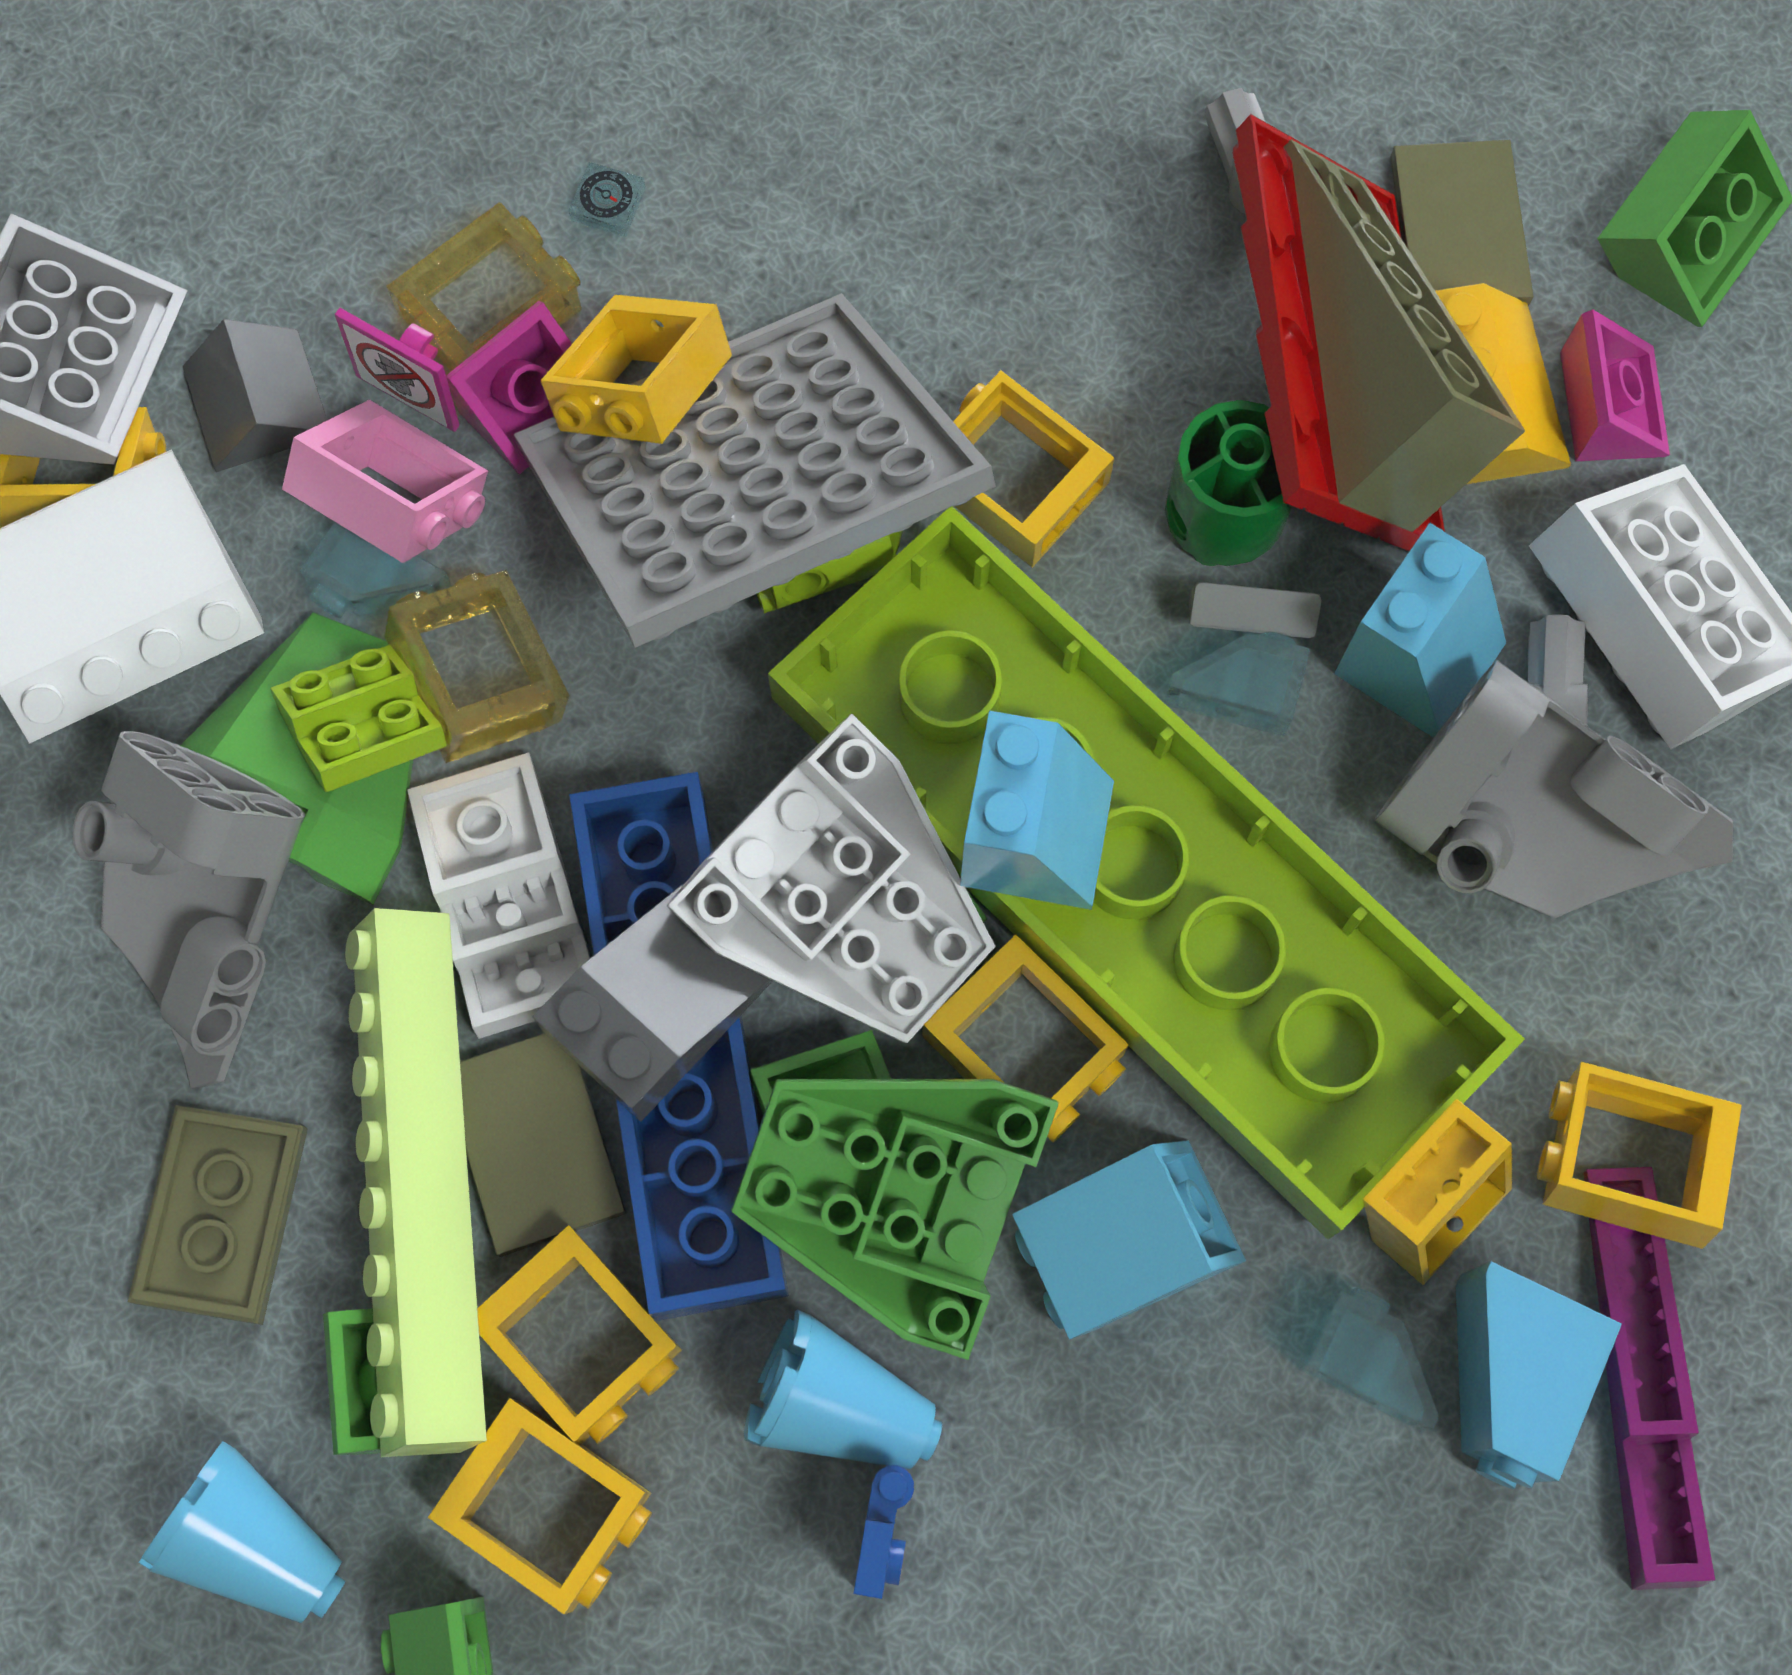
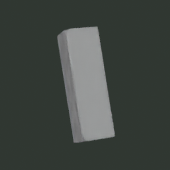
(1254, 609)

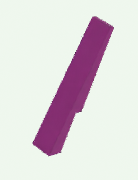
(1650, 1399)

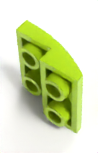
(358, 717)

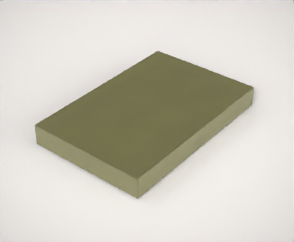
(1463, 214)
(535, 1145)
(218, 1215)

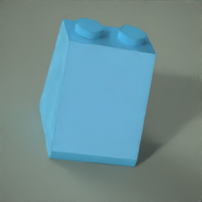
(1427, 633)
(1036, 814)
(1126, 1237)
(1524, 1373)

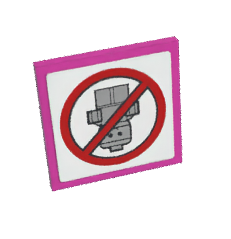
(400, 366)

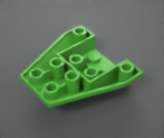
(346, 833)
(895, 1191)

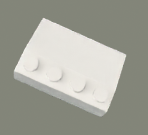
(113, 596)
(1671, 602)

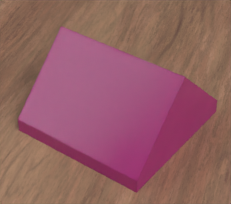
(502, 384)
(1612, 392)

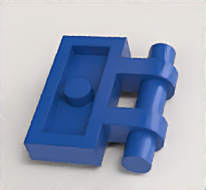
(881, 1554)

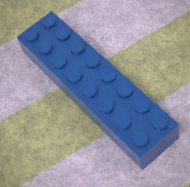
(696, 1142)

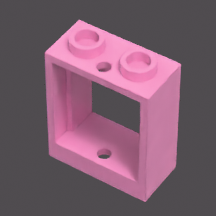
(328, 478)

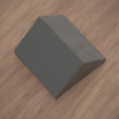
(252, 391)

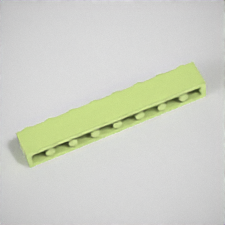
(415, 1186)

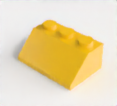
(1508, 348)

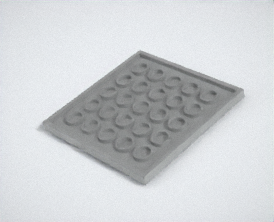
(775, 469)

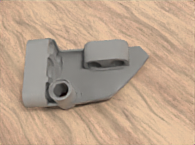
(1547, 804)
(189, 885)

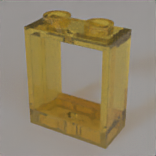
(421, 282)
(495, 718)

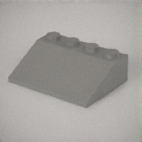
(74, 344)

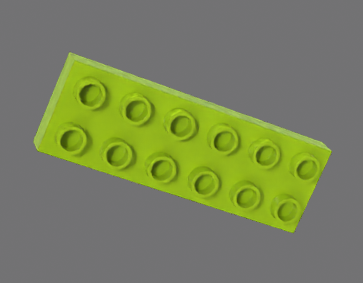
(1213, 922)

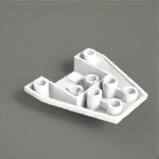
(842, 890)

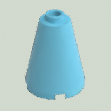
(838, 1402)
(245, 1543)

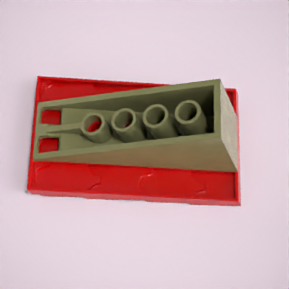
(1362, 363)

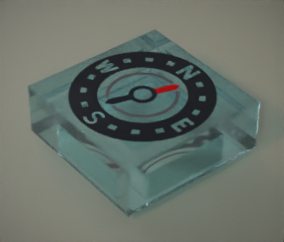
(607, 199)

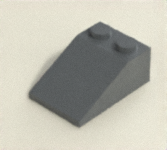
(648, 1008)

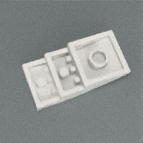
(504, 888)

